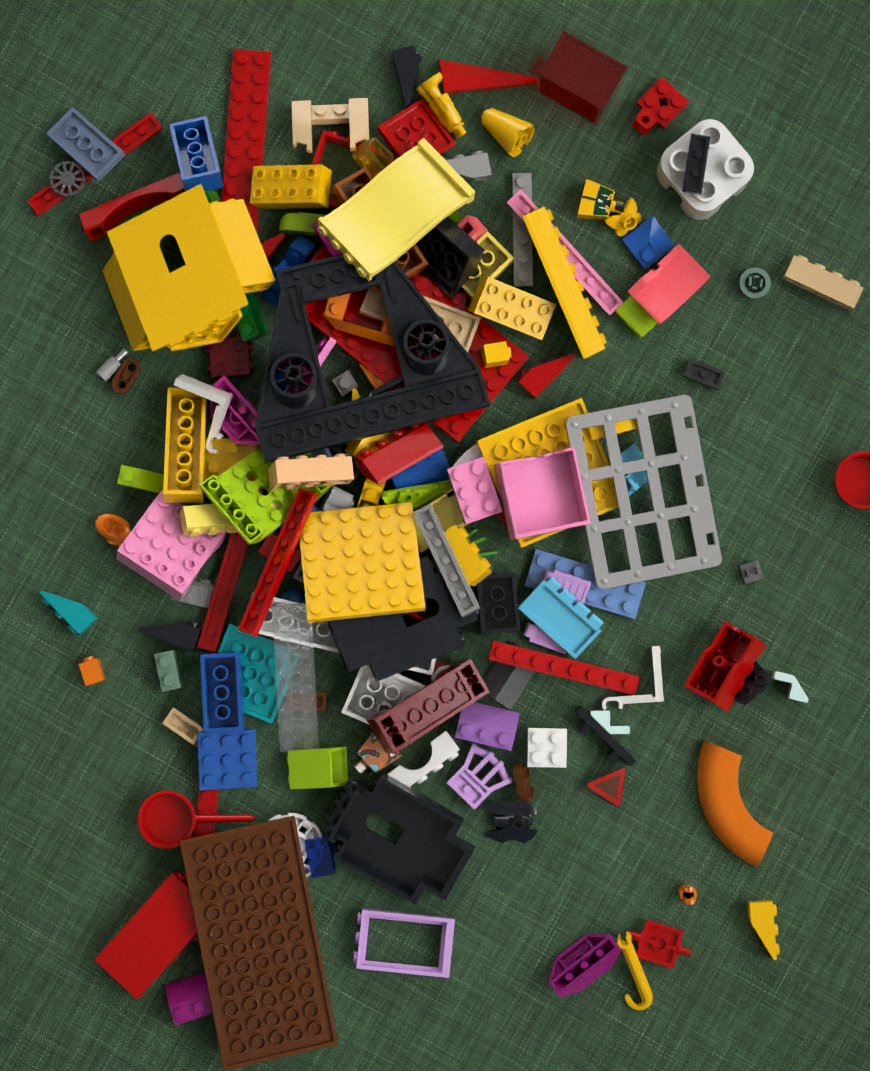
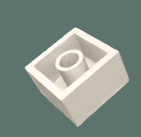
(547, 747)

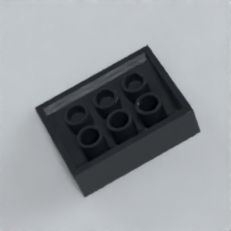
(450, 256)

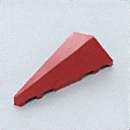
(469, 78)

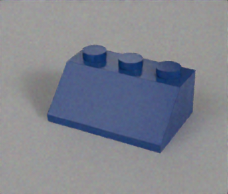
(426, 471)

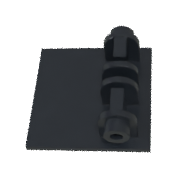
(754, 684)

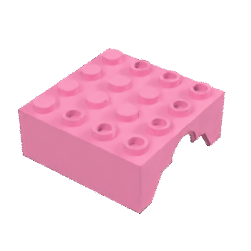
(542, 494)
(162, 552)

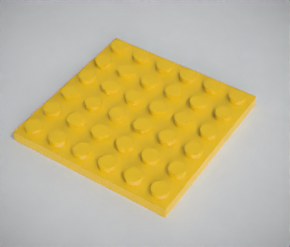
(542, 436)
(361, 563)

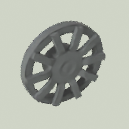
(67, 179)

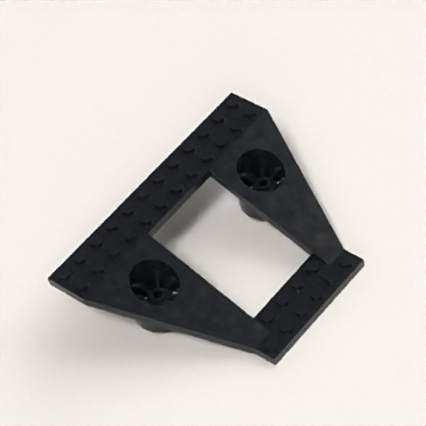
(305, 420)

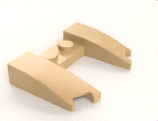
(306, 115)

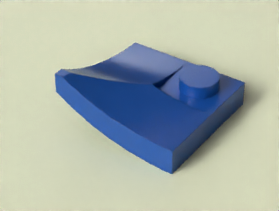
(648, 243)

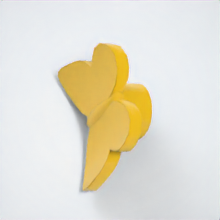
(627, 220)

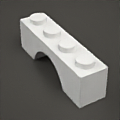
(442, 749)

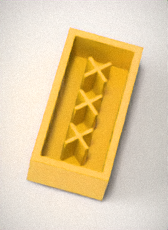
(290, 186)
(512, 307)

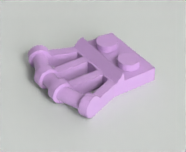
(471, 787)

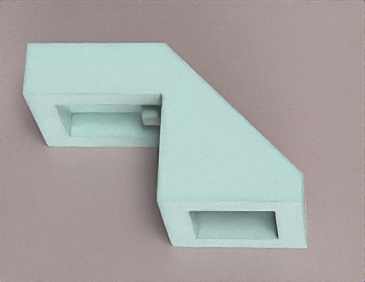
(795, 691)
(603, 719)

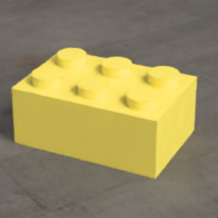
(492, 264)

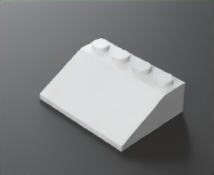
(370, 697)

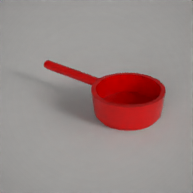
(853, 480)
(171, 817)

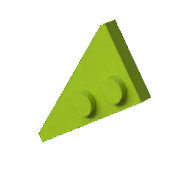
(417, 494)

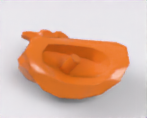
(113, 528)

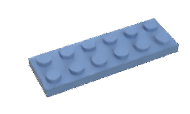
(618, 600)

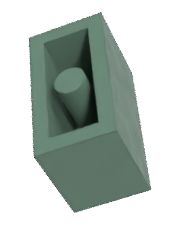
(168, 670)

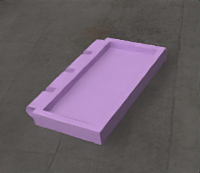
(578, 587)

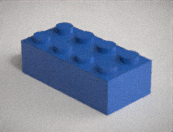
(196, 154)
(222, 691)

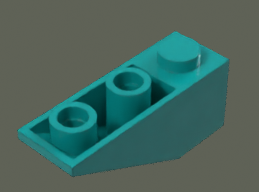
(75, 613)

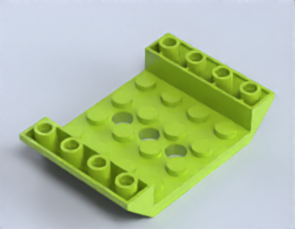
(244, 505)

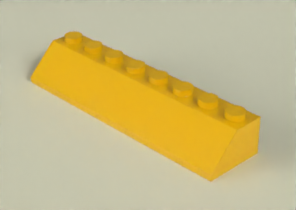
(564, 282)

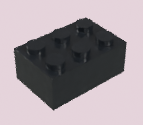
(498, 604)

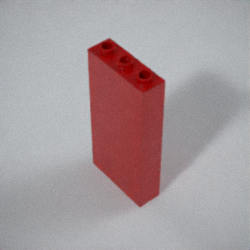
(151, 937)

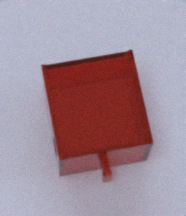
(579, 77)

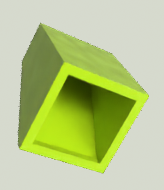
(317, 768)

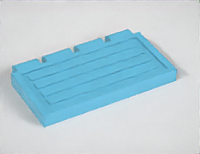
(560, 618)

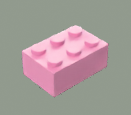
(474, 490)

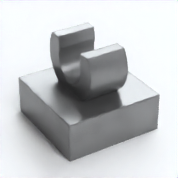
(751, 572)

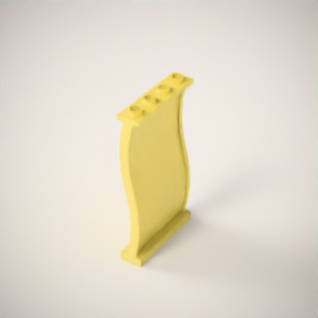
(395, 209)

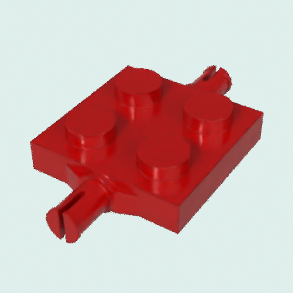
(659, 943)

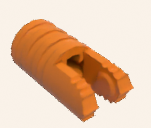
(688, 889)

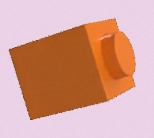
(92, 671)

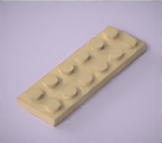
(458, 322)

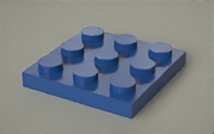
(227, 759)

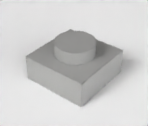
(345, 383)

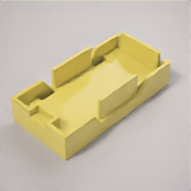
(447, 513)

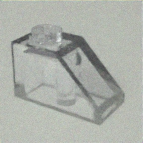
(198, 593)

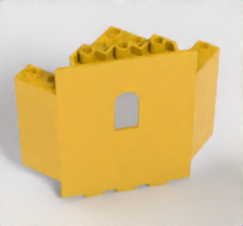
(201, 298)

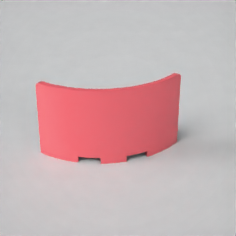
(670, 285)

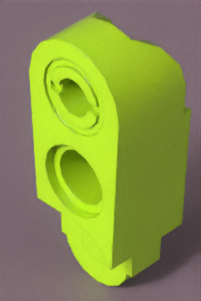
(299, 223)

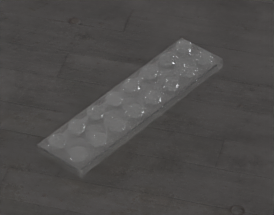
(295, 677)

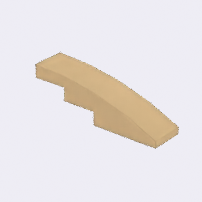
(183, 725)

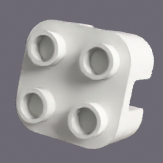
(725, 175)

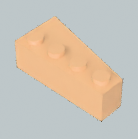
(310, 471)

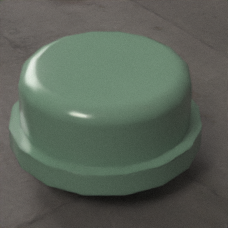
(754, 283)

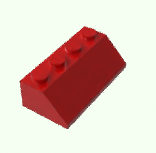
(397, 452)

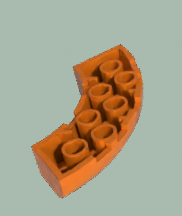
(724, 807)

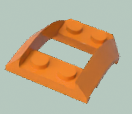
(334, 313)

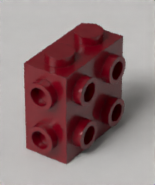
(230, 358)

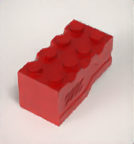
(724, 666)

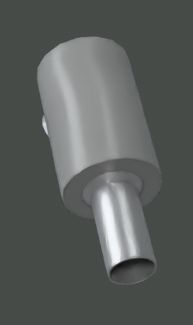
(111, 365)

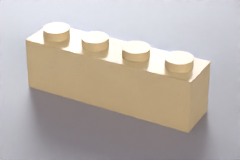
(822, 282)

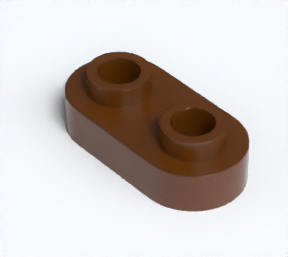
(125, 375)
(524, 788)

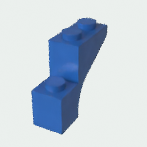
(297, 254)

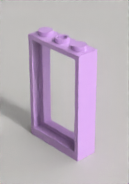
(443, 968)

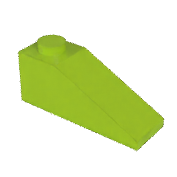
(141, 479)

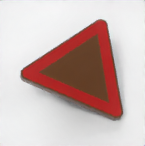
(610, 785)

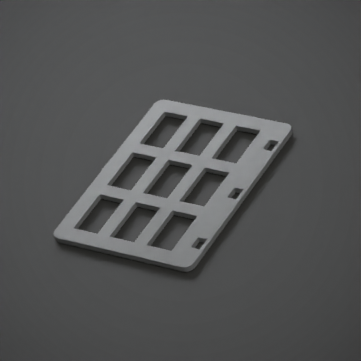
(698, 499)

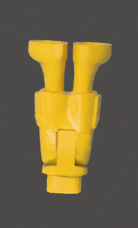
(442, 105)

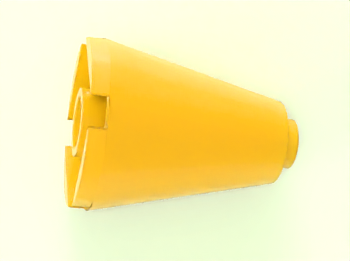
(508, 130)

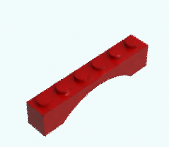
(106, 216)

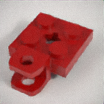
(654, 114)

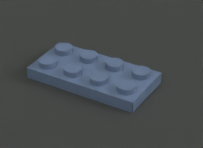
(85, 144)

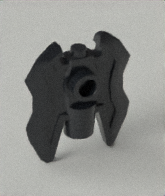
(512, 822)

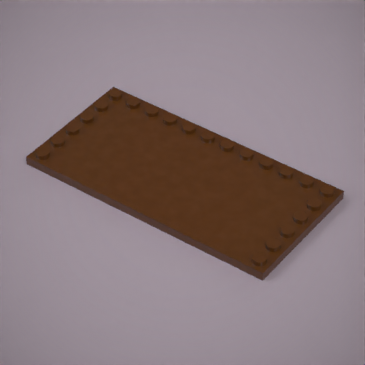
(258, 942)

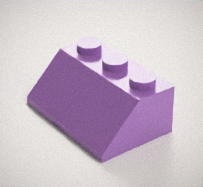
(487, 725)

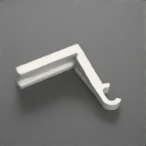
(213, 394)
(648, 697)

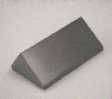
(507, 682)

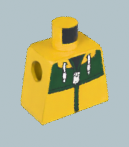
(597, 202)

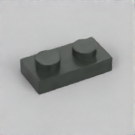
(704, 374)

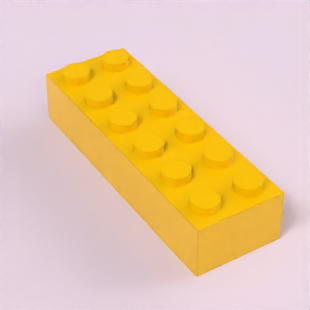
(184, 447)

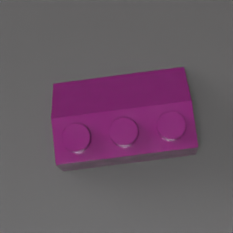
(188, 999)

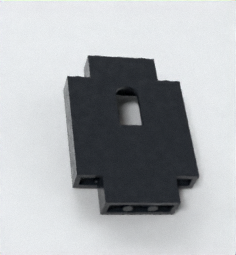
(394, 648)
(423, 858)

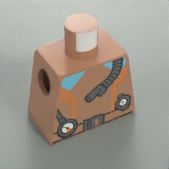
(374, 756)

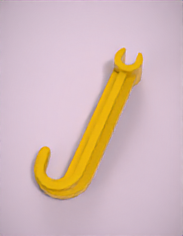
(637, 973)

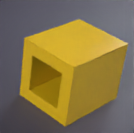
(495, 354)

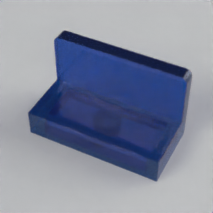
(320, 856)

